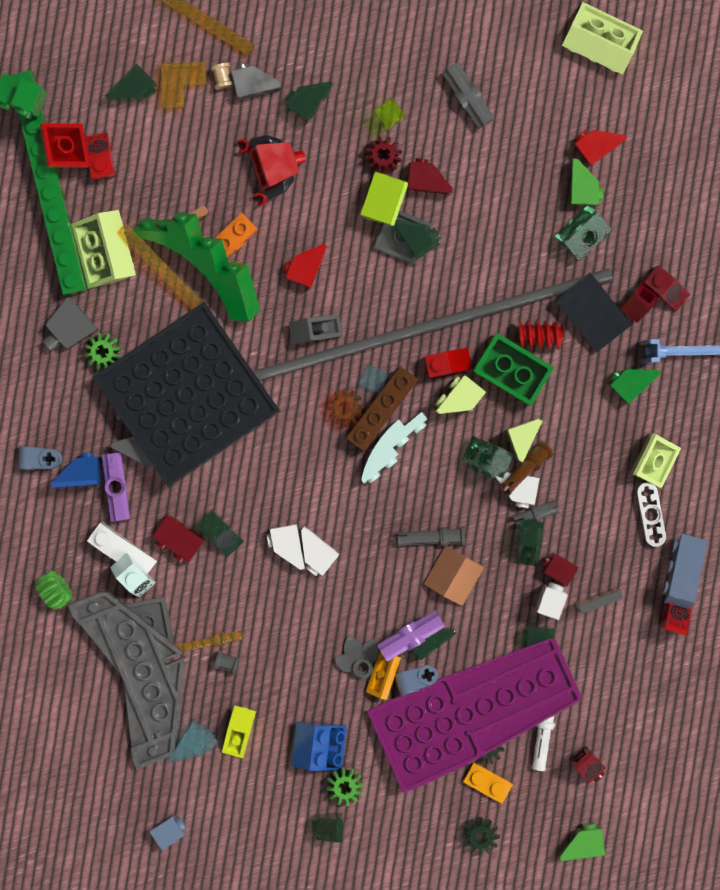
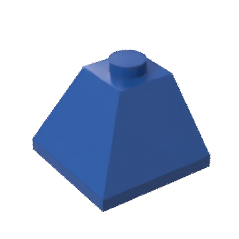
(80, 472)

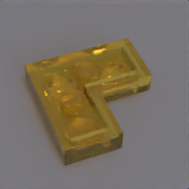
(175, 78)

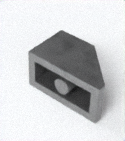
(253, 82)

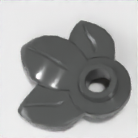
(356, 654)

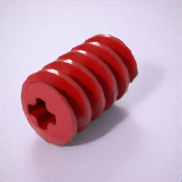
(540, 334)

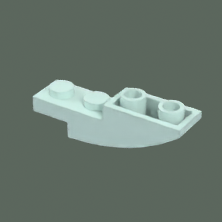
(384, 453)

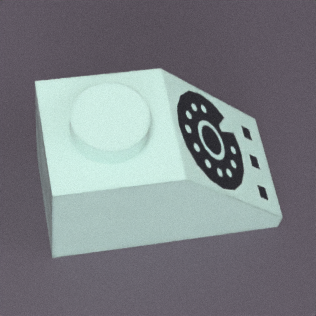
(132, 575)

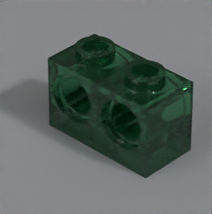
(487, 457)

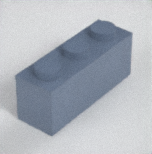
(685, 571)

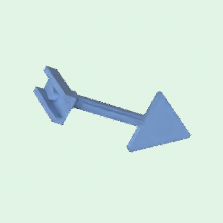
(655, 350)

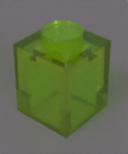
(389, 114)

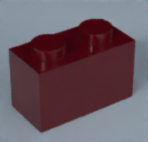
(177, 538)

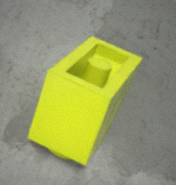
(238, 731)

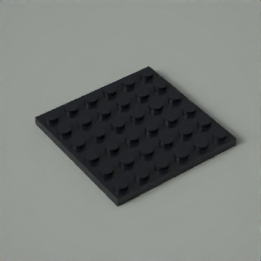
(186, 394)

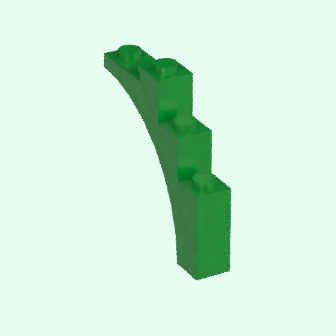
(207, 254)

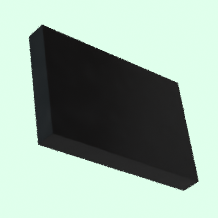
(593, 312)

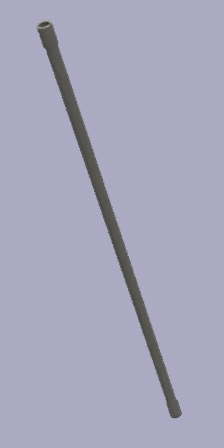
(601, 276)

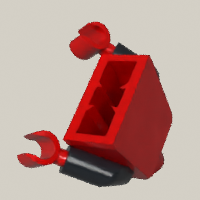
(273, 163)

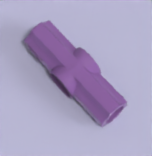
(117, 501)
(411, 635)

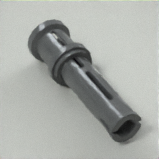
(443, 536)

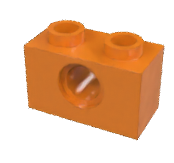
(237, 234)

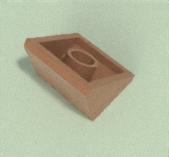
(453, 575)

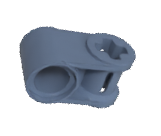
(35, 458)
(412, 681)

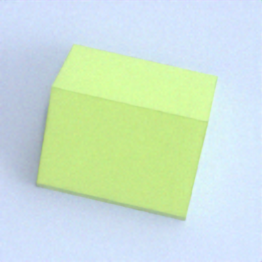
(522, 437)
(655, 460)

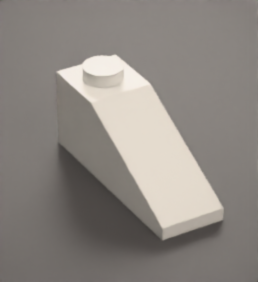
(116, 546)

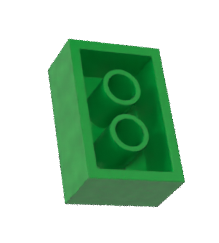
(513, 369)

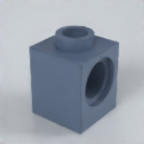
(168, 831)

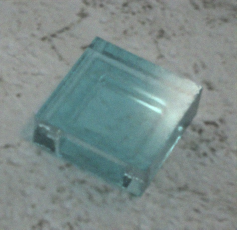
(374, 379)

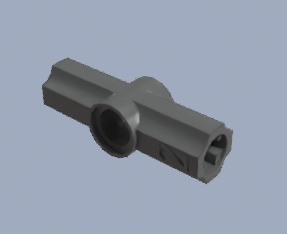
(468, 95)

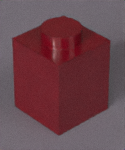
(639, 302)
(559, 568)

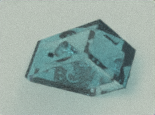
(195, 742)

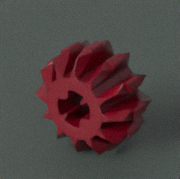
(383, 147)

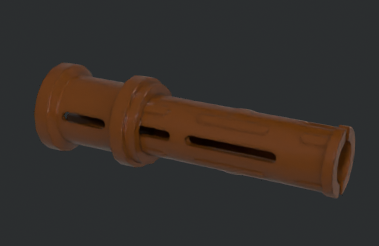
(532, 462)

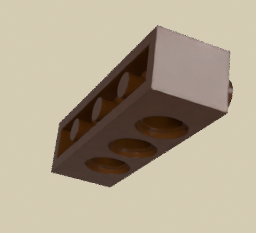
(382, 408)

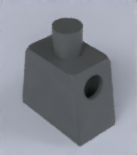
(68, 326)

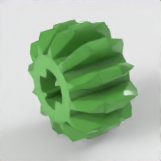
(107, 345)
(53, 590)
(352, 784)

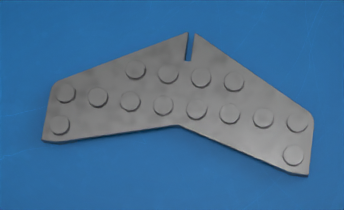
(139, 657)

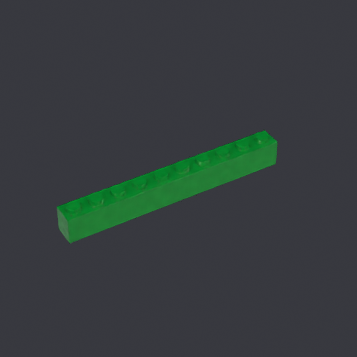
(53, 204)

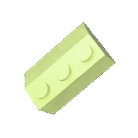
(602, 38)
(101, 249)

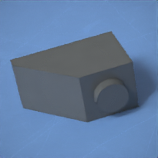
(315, 329)
(132, 449)

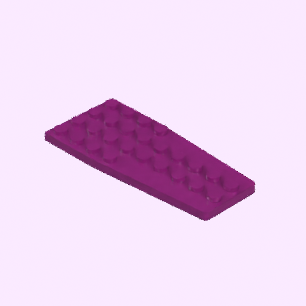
(472, 712)

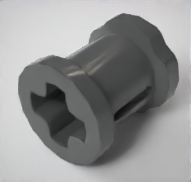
(227, 662)

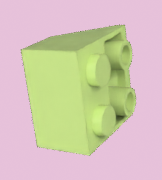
(463, 397)

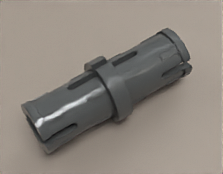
(537, 512)

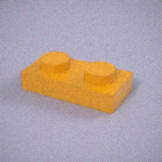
(382, 676)
(487, 782)

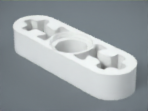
(647, 532)

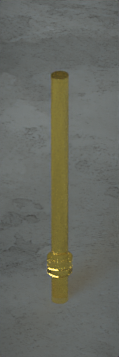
(219, 639)

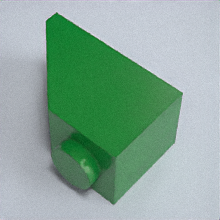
(631, 382)

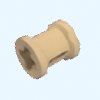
(222, 76)

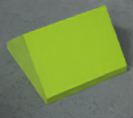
(384, 199)

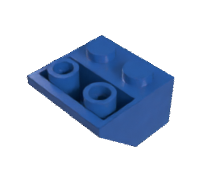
(318, 746)

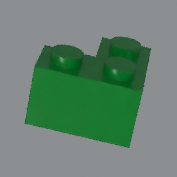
(22, 96)

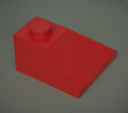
(64, 145)

